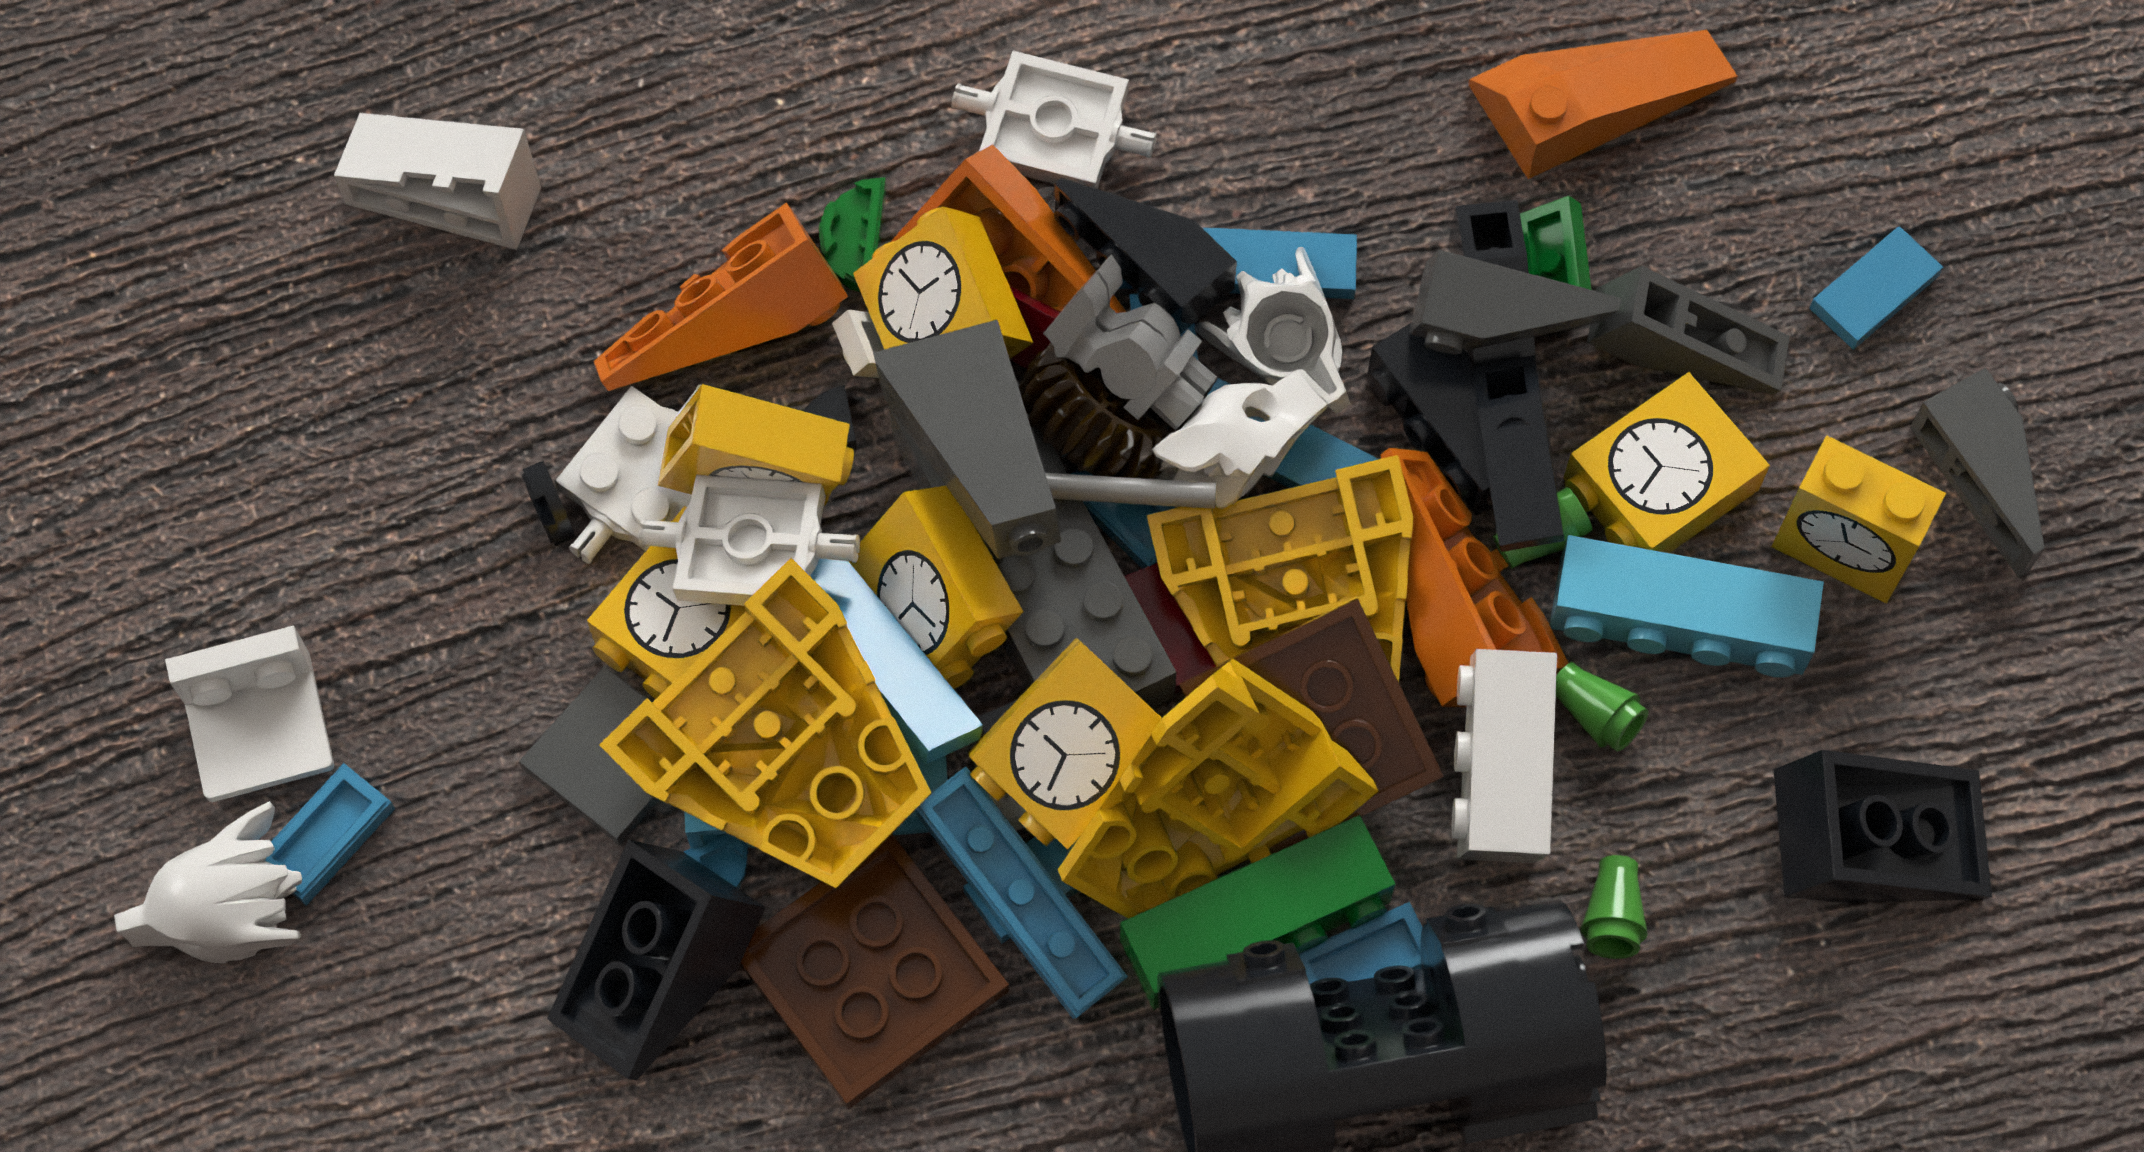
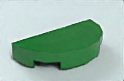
(853, 228)

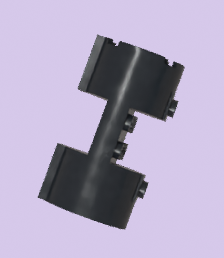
(1488, 1022)

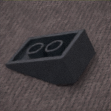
(1880, 830)
(652, 956)

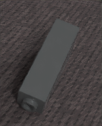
(972, 427)

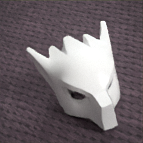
(1284, 330)
(1230, 448)
(218, 897)

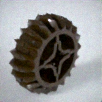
(1089, 421)

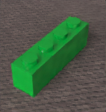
(1278, 898)

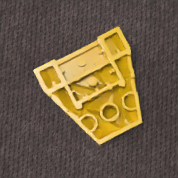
(1292, 558)
(779, 736)
(1211, 789)

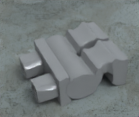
(1136, 349)

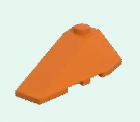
(1585, 96)
(1022, 228)
(761, 293)
(1456, 585)

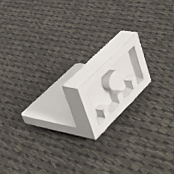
(252, 713)

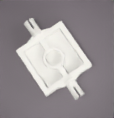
(1055, 119)
(619, 474)
(742, 534)

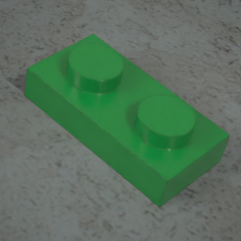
(1557, 242)

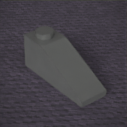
(1487, 304)
(1684, 331)
(1984, 455)

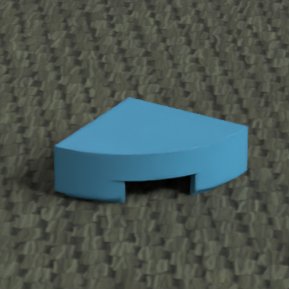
(724, 861)

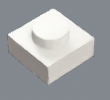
(858, 342)

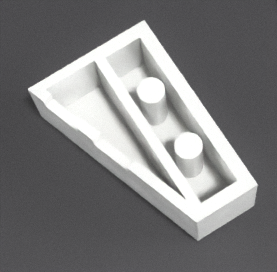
(442, 175)
(1505, 756)

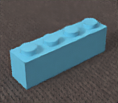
(1686, 606)

